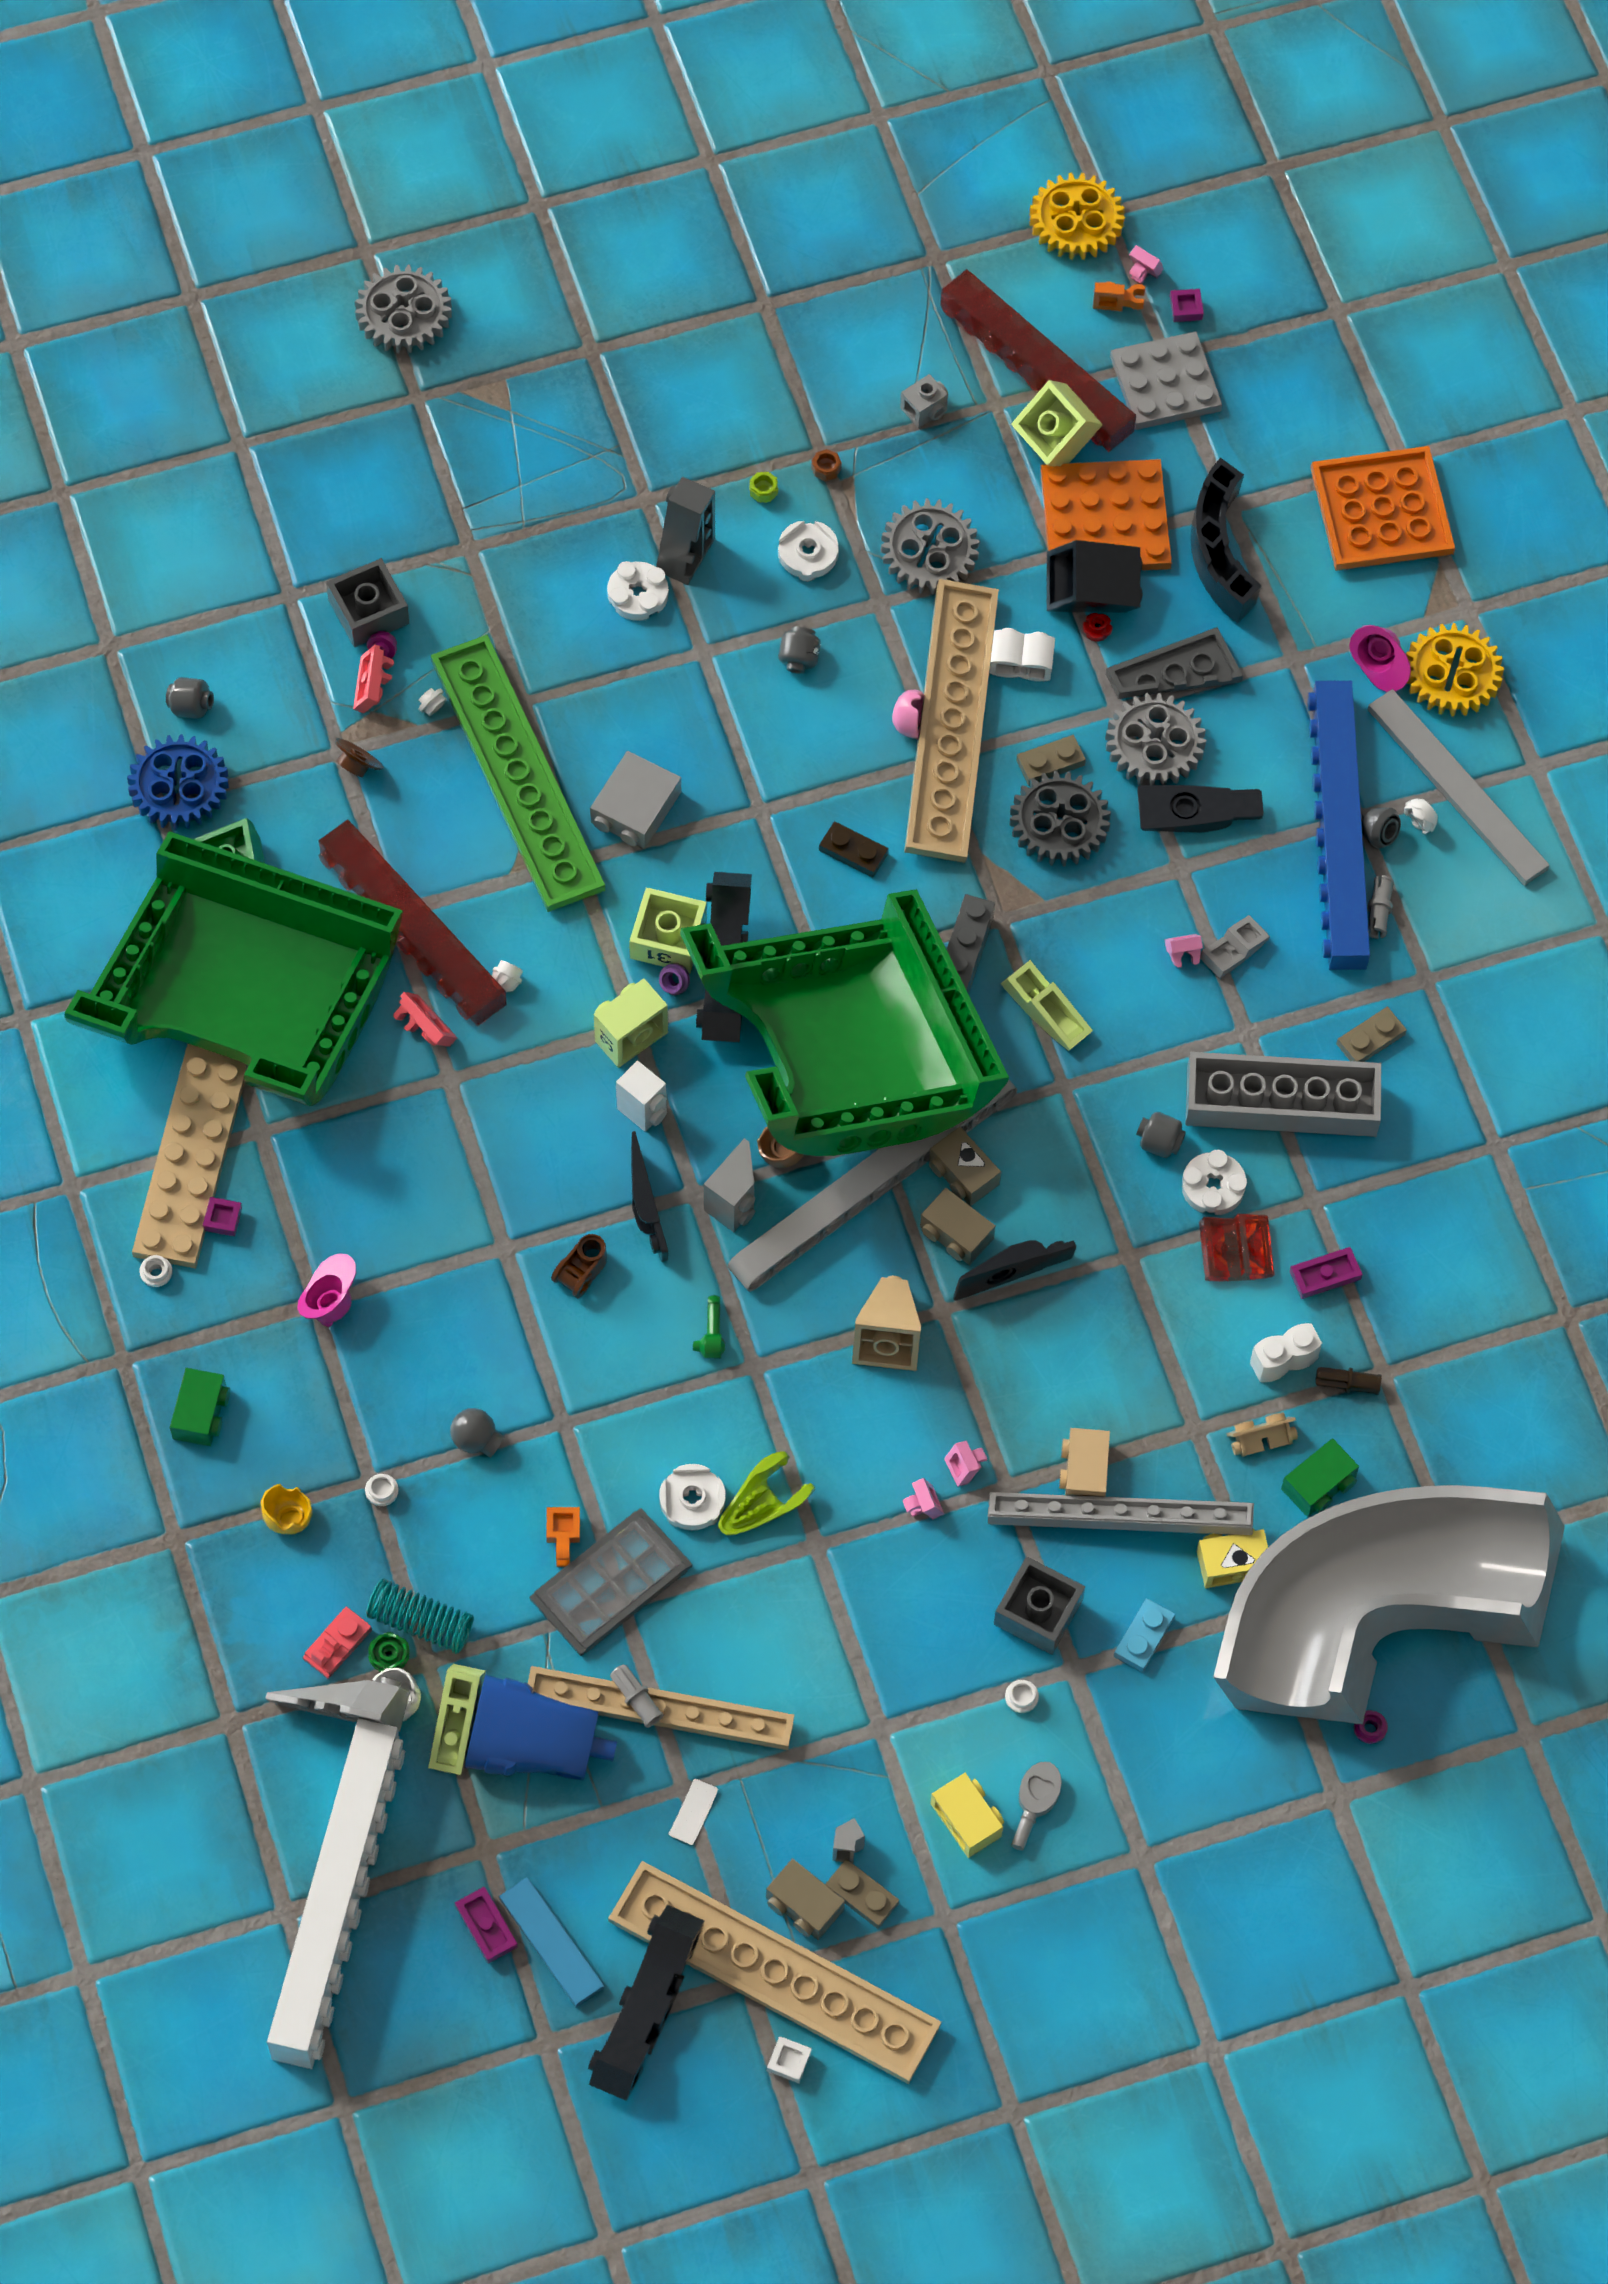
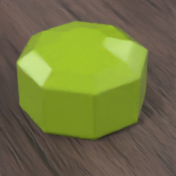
(763, 487)

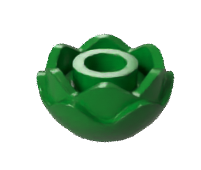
(388, 1643)

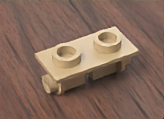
(1250, 1437)

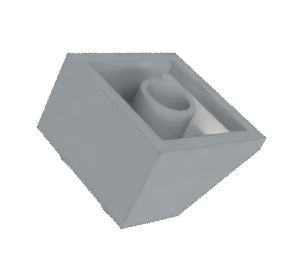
(731, 1189)

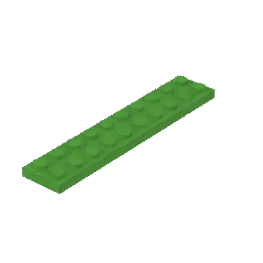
(518, 773)

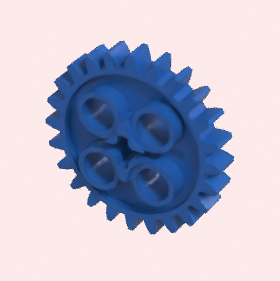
(149, 781)

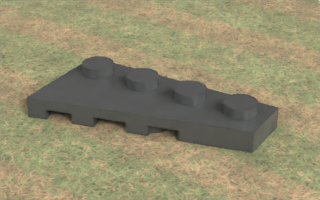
(1184, 665)

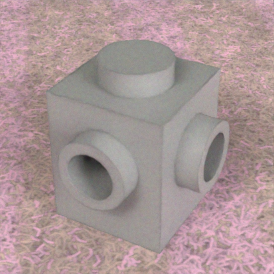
(924, 401)

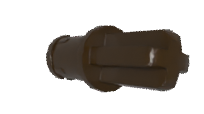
(1348, 1380)

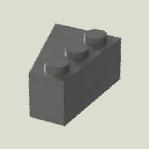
(686, 529)

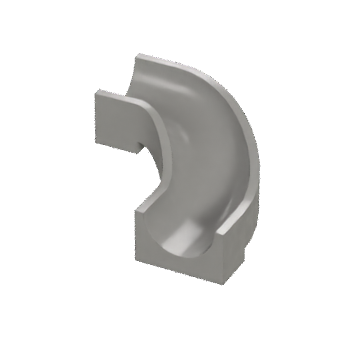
(1377, 1567)

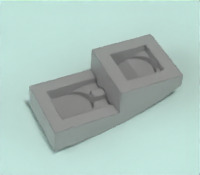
(1235, 946)

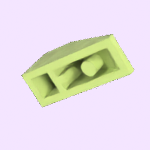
(456, 1718)

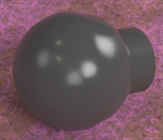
(475, 1432)

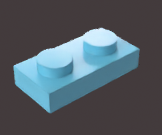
(1144, 1635)

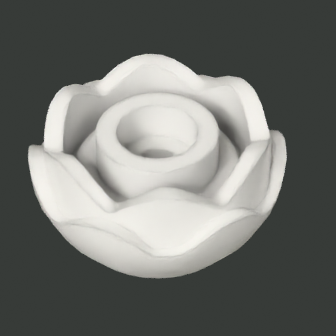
(1421, 814)

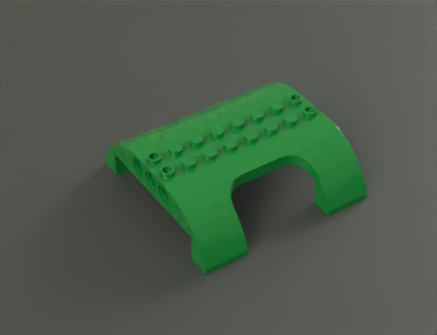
(245, 968)
(862, 1030)

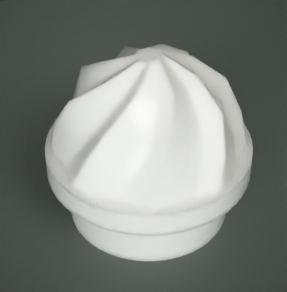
(507, 975)

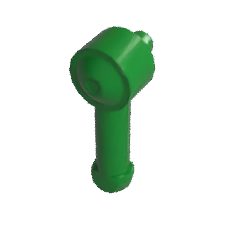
(712, 1343)

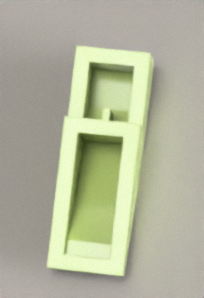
(1046, 1005)

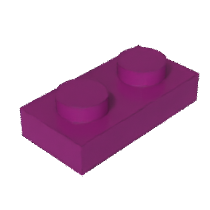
(1325, 1272)
(486, 1925)

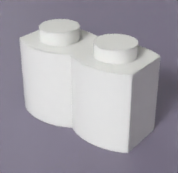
(1022, 655)
(1279, 1354)

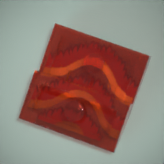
(1236, 1248)

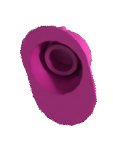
(1380, 657)
(328, 1292)

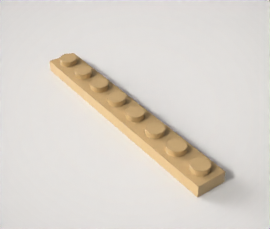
(679, 1710)

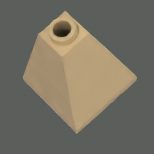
(888, 1327)

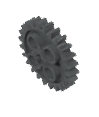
(1055, 842)

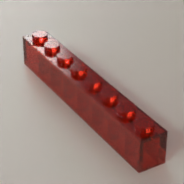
(1032, 353)
(421, 931)

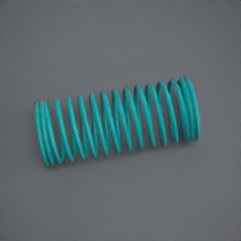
(385, 1596)

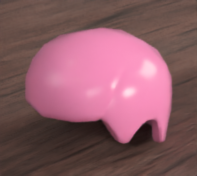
(907, 713)

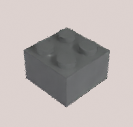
(367, 602)
(1039, 1605)

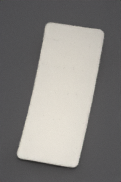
(693, 1812)

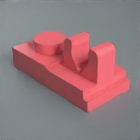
(370, 678)
(422, 1016)
(337, 1642)

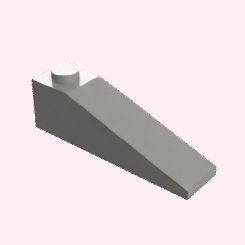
(366, 1700)

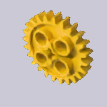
(1077, 216)
(1481, 677)

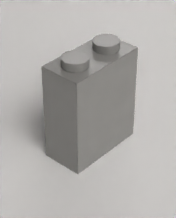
(635, 800)

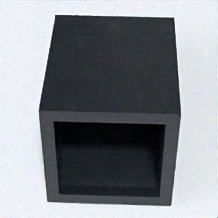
(1093, 577)

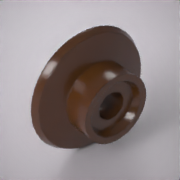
(355, 758)

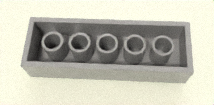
(1283, 1094)

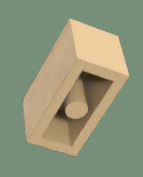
(1086, 1462)

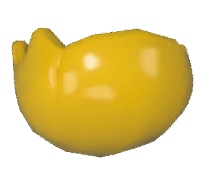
(286, 1510)

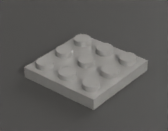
(1166, 380)

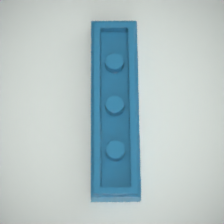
(551, 1942)

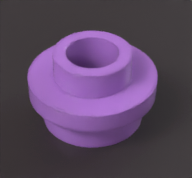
(666, 980)

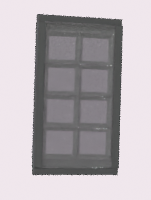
(610, 1581)

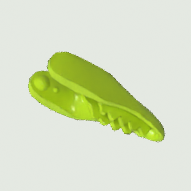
(756, 1502)

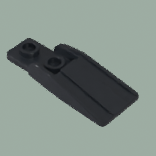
(1195, 807)
(644, 1203)
(1012, 1264)

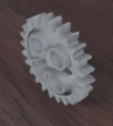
(403, 308)
(905, 535)
(1155, 739)

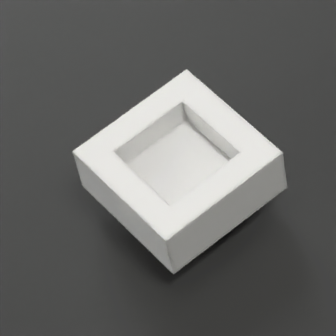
(789, 2059)

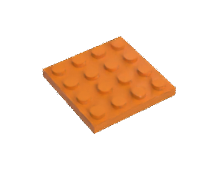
(1108, 505)
(1382, 508)

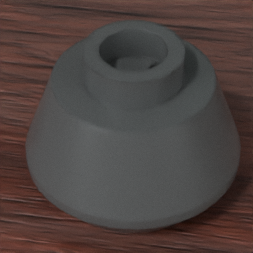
(1381, 826)

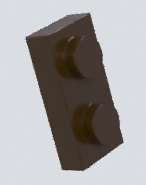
(853, 849)

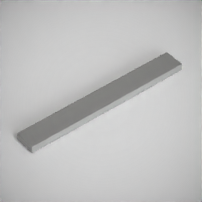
(1458, 787)
(1121, 1513)

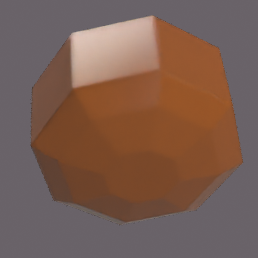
(826, 465)

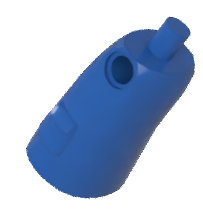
(532, 1733)

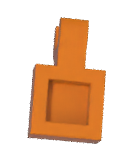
(1113, 296)
(563, 1529)

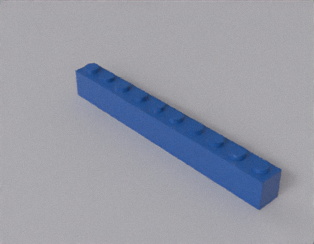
(1340, 825)

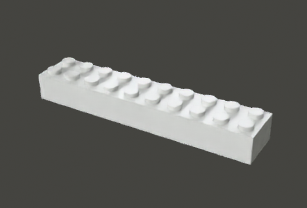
(335, 1895)

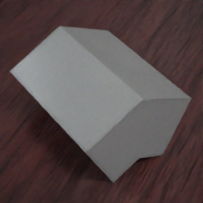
(847, 1841)

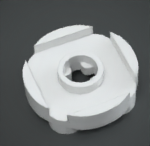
(808, 565)
(632, 575)
(1214, 1200)
(680, 1511)

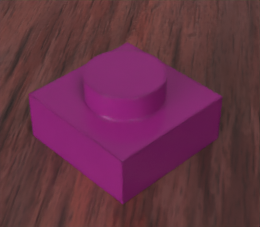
(1186, 305)
(222, 1216)

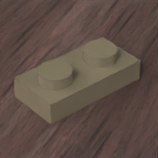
(1057, 756)
(1371, 1036)
(862, 1893)

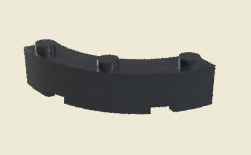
(1221, 575)
(729, 912)
(646, 2003)

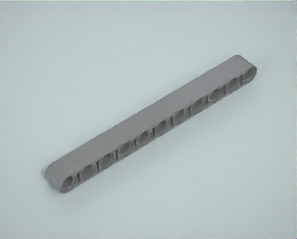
(843, 1201)

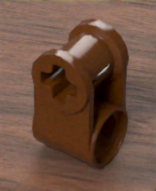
(578, 1270)

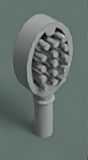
(1037, 1797)

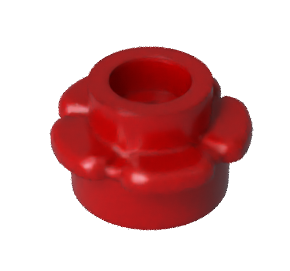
(1097, 633)

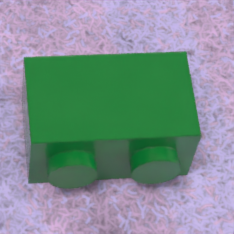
(199, 1407)
(1320, 1478)

